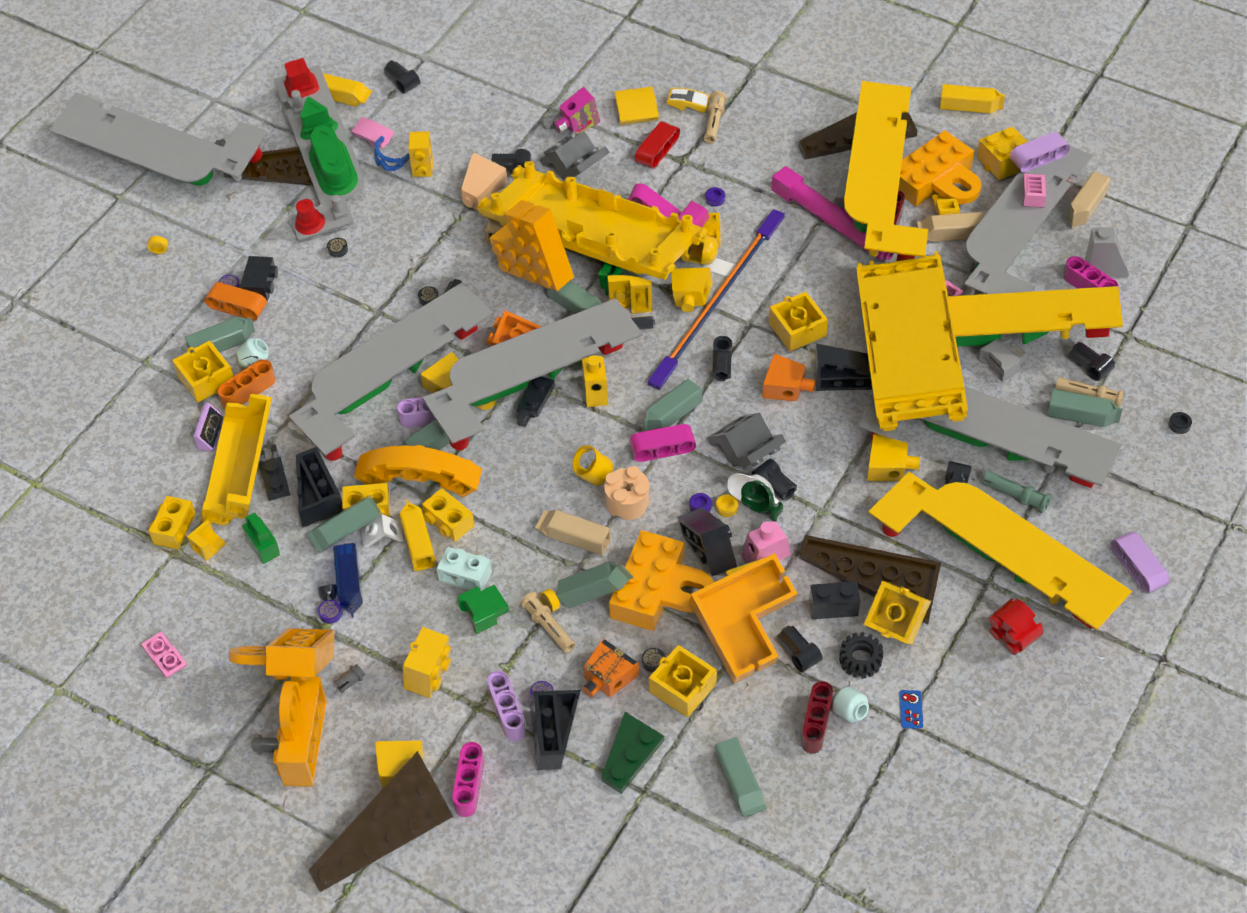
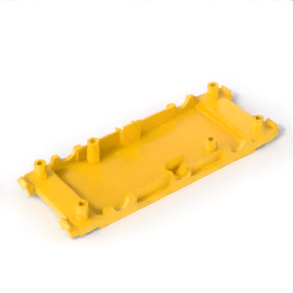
(599, 223)
(911, 341)

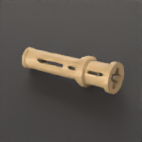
(711, 133)
(1085, 389)
(542, 615)

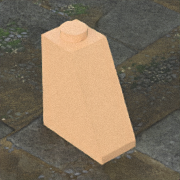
(482, 180)

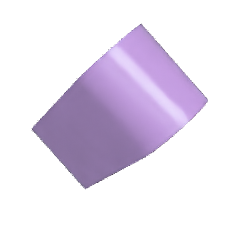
(1039, 151)
(414, 413)
(1140, 562)
(506, 715)

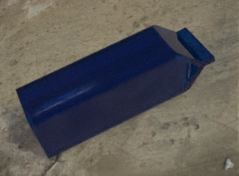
(348, 577)

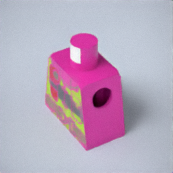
(578, 112)

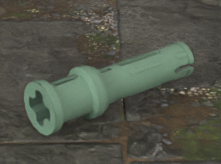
(1025, 494)

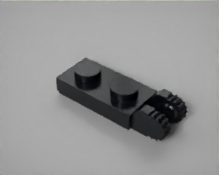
(274, 475)

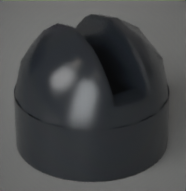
(327, 590)

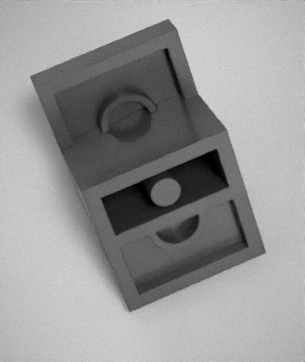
(573, 155)
(747, 440)

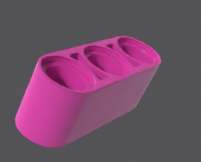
(646, 196)
(1085, 275)
(662, 442)
(468, 789)

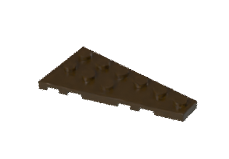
(840, 136)
(278, 166)
(872, 567)
(395, 816)

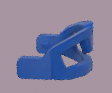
(400, 161)

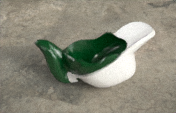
(755, 493)

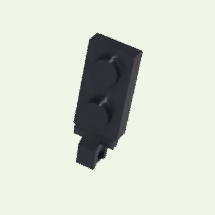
(534, 399)

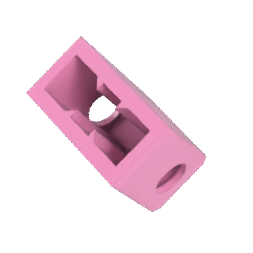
(764, 542)

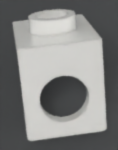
(381, 527)

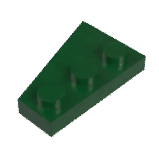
(630, 752)

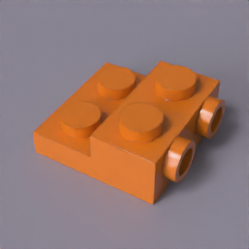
(508, 327)

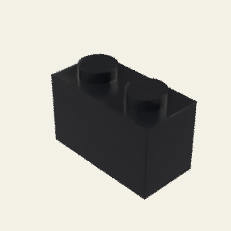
(259, 275)
(834, 600)

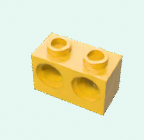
(421, 154)
(379, 493)
(443, 511)
(172, 522)

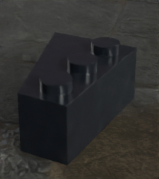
(841, 369)
(316, 489)
(710, 538)
(551, 725)

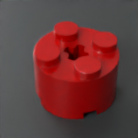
(1015, 626)

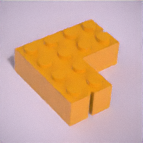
(532, 247)
(732, 614)

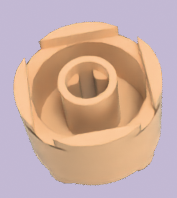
(627, 493)

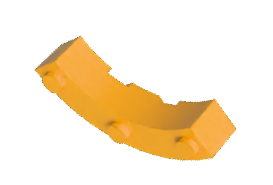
(419, 465)

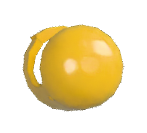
(704, 253)
(597, 470)

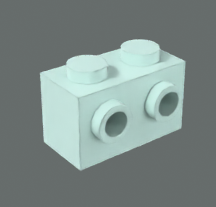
(464, 569)

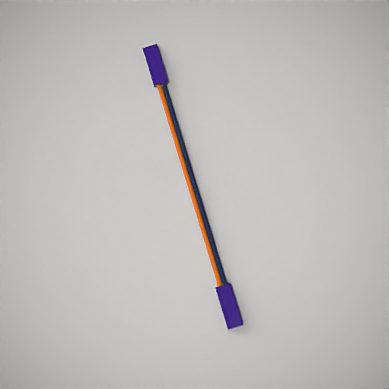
(670, 363)

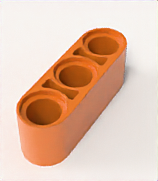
(235, 301)
(249, 381)

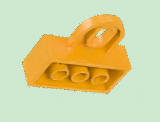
(935, 170)
(655, 581)
(293, 653)
(300, 730)

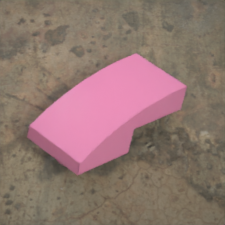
(371, 131)
(163, 655)

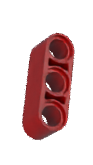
(657, 144)

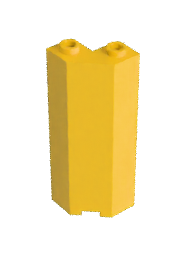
(236, 460)

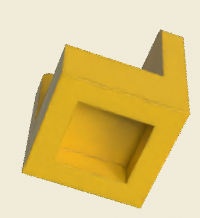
(205, 541)

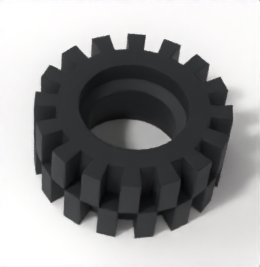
(861, 643)

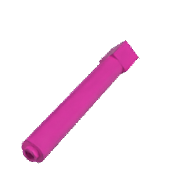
(791, 187)

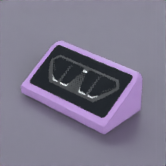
(208, 428)

